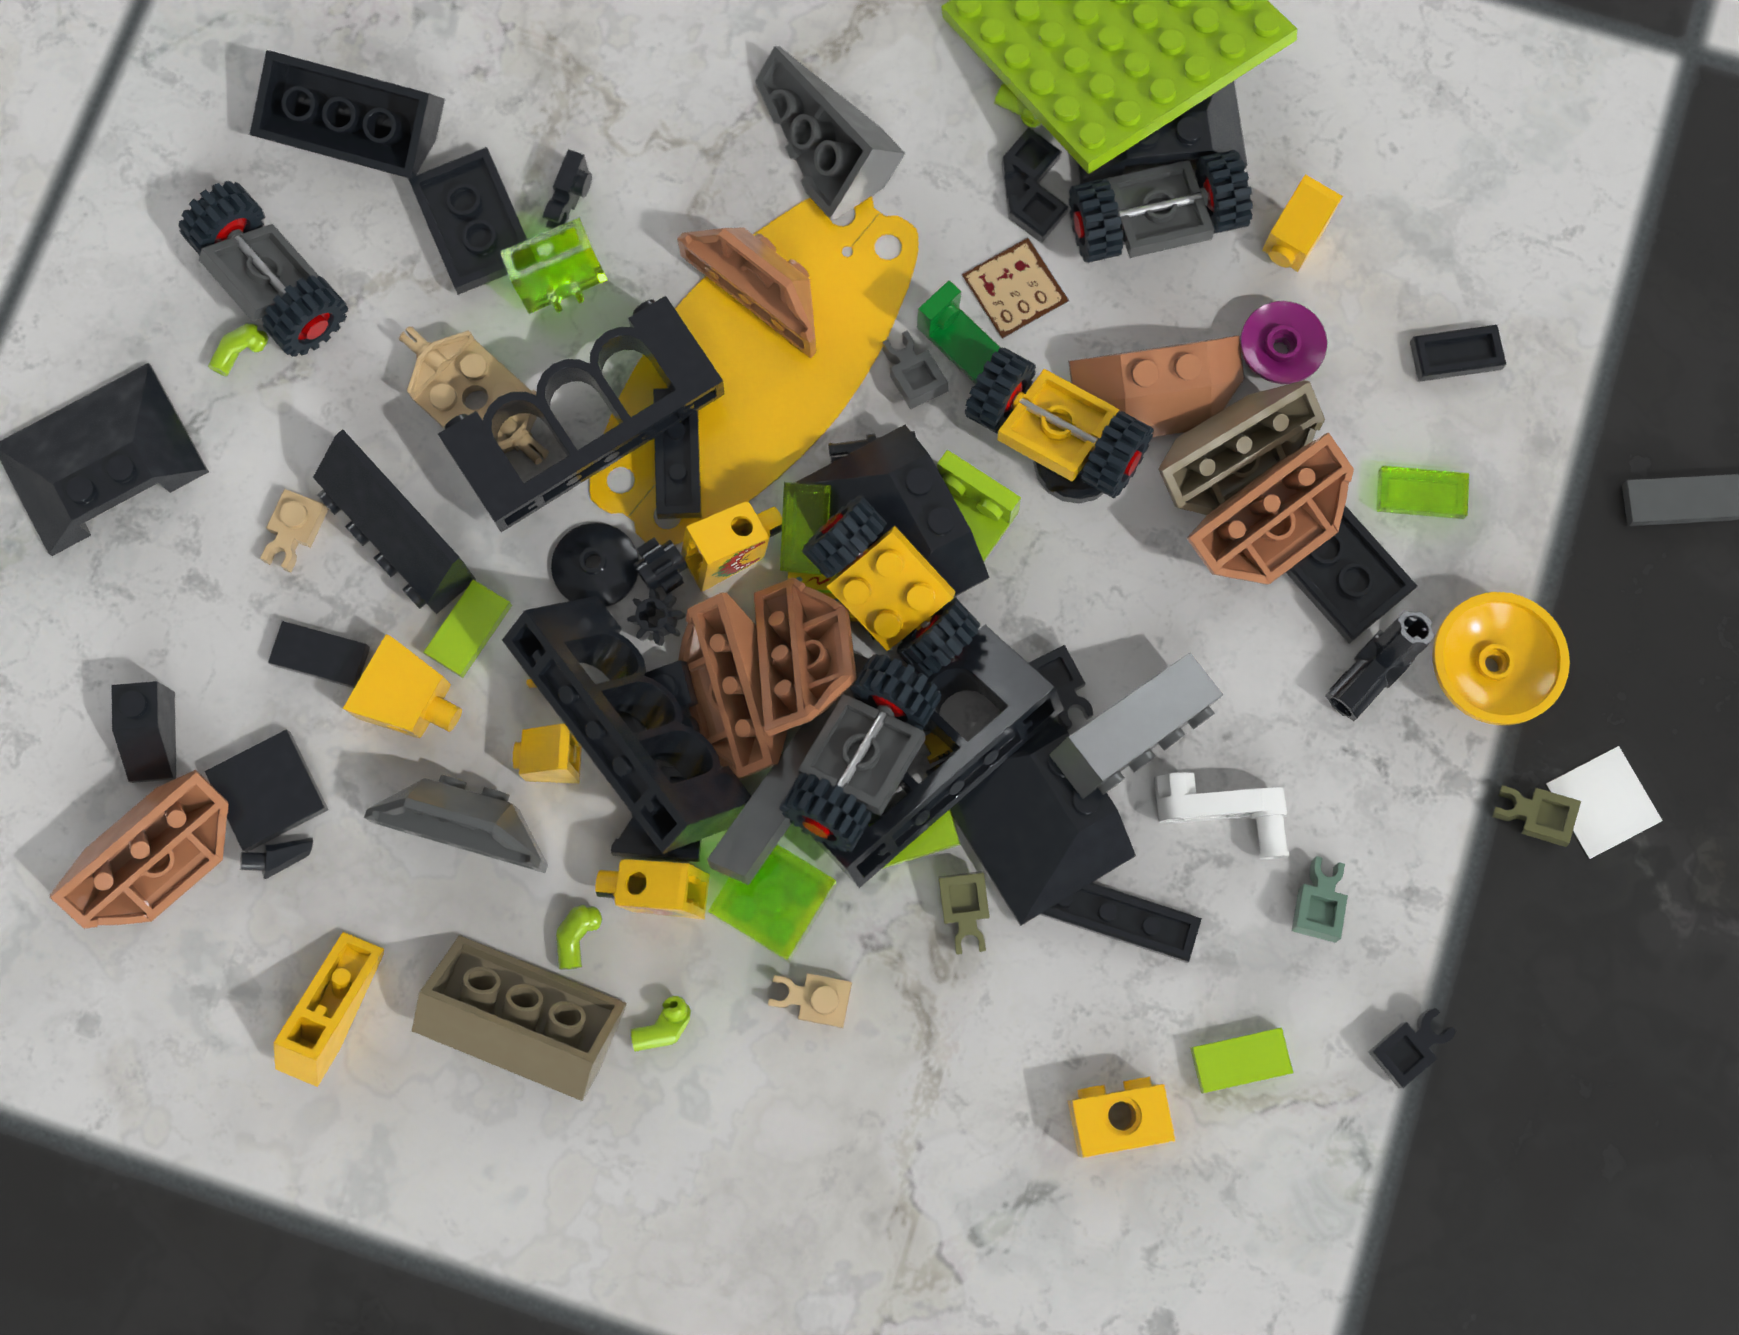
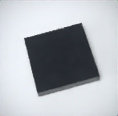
(267, 790)

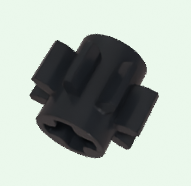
(660, 565)
(647, 609)

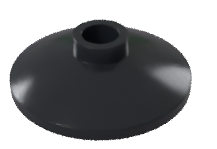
(609, 580)

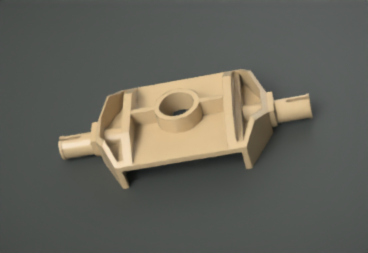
(458, 366)

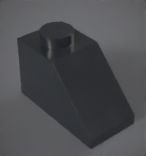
(145, 730)

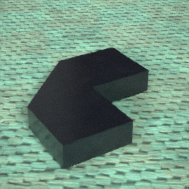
(1027, 201)

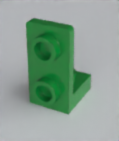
(955, 332)

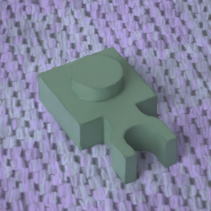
(1318, 907)

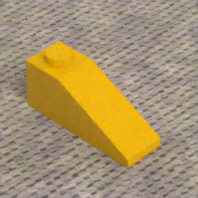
(326, 1010)

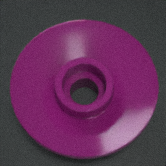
(1285, 324)

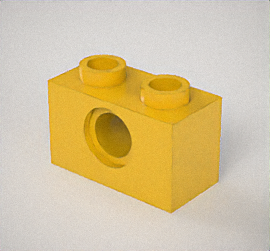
(1148, 1125)

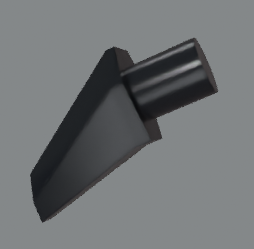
(276, 857)

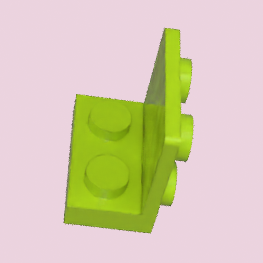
(982, 501)

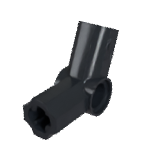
(1380, 663)

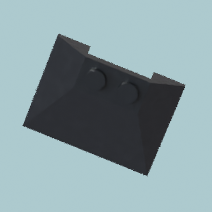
(1200, 131)
(99, 456)
(911, 495)
(1038, 830)

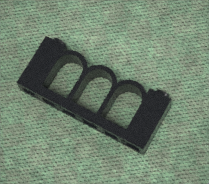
(653, 331)
(551, 646)
(1025, 705)

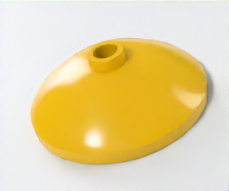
(1522, 642)

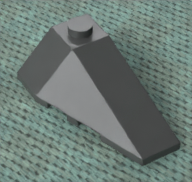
(835, 144)

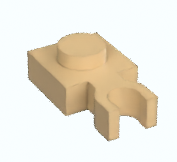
(294, 522)
(820, 1000)

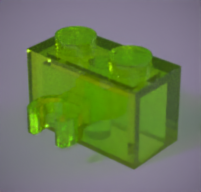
(554, 266)

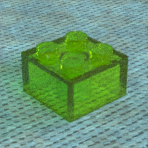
(776, 904)

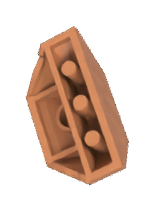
(756, 278)
(1166, 385)
(1277, 515)
(802, 653)
(726, 677)
(147, 856)

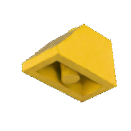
(1301, 223)
(548, 755)

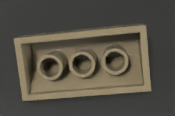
(518, 1017)

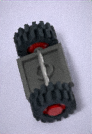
(1161, 207)
(261, 269)
(861, 753)

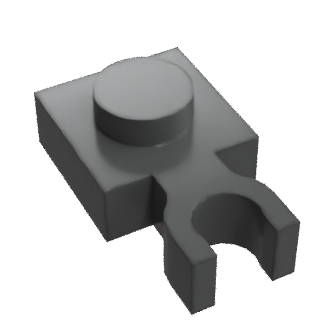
(914, 375)

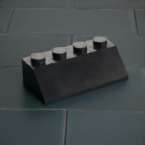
(345, 115)
(391, 524)

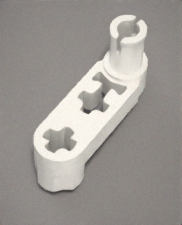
(1180, 803)

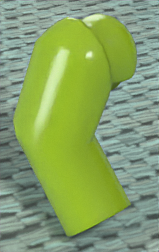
(1009, 101)
(234, 343)
(572, 931)
(667, 1028)

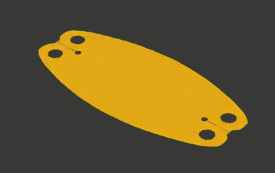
(773, 392)

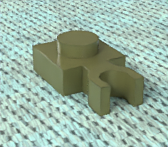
(1545, 814)
(965, 902)

